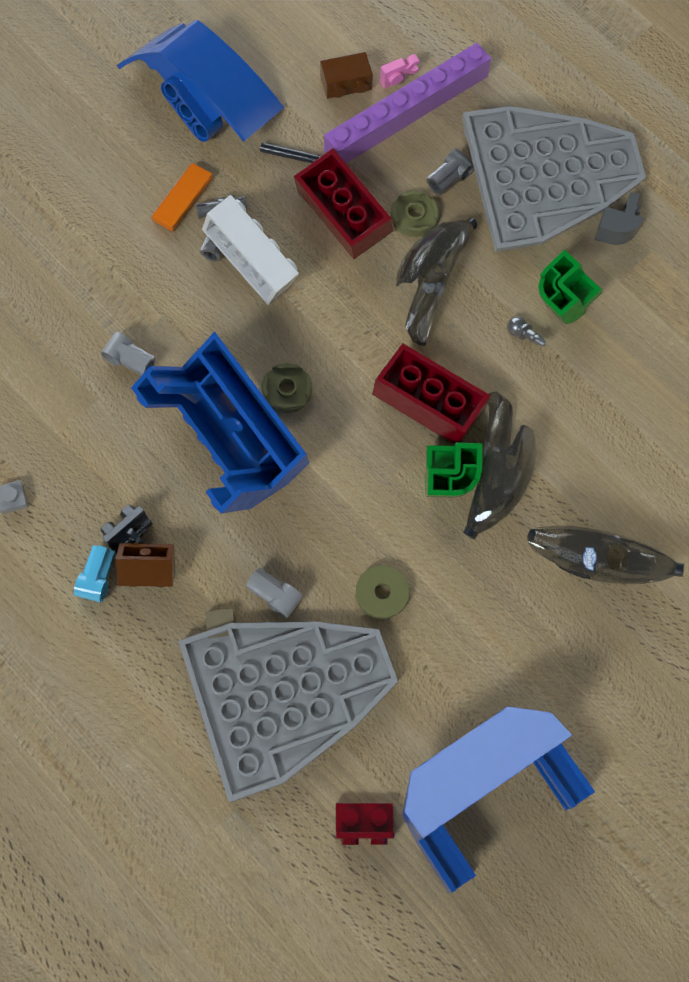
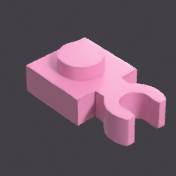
(395, 71)

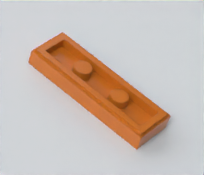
(182, 197)

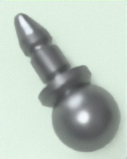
(518, 327)

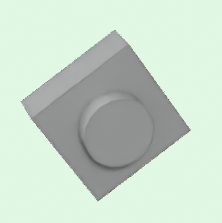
(12, 497)

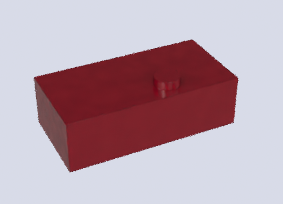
(343, 203)
(430, 394)

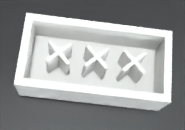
(249, 249)

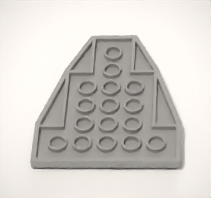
(546, 171)
(282, 694)

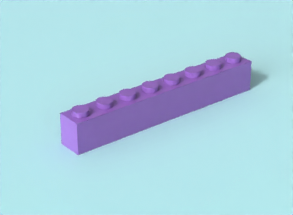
(408, 103)

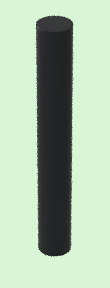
(288, 153)

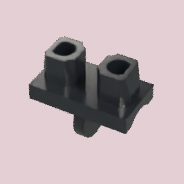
(129, 530)

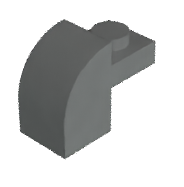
(620, 226)

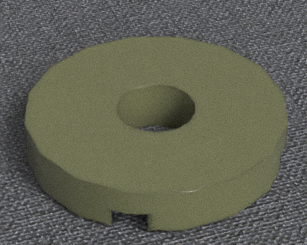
(411, 225)
(290, 401)
(387, 577)

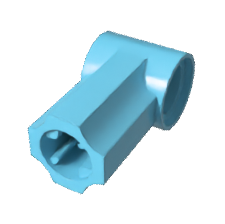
(94, 581)

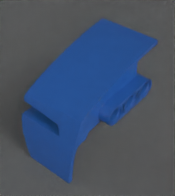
(207, 81)

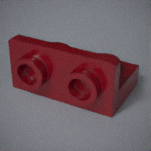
(364, 821)

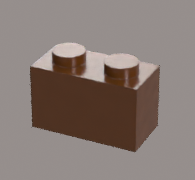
(346, 75)
(145, 565)

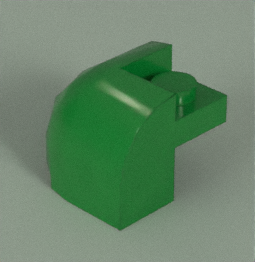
(567, 288)
(452, 469)

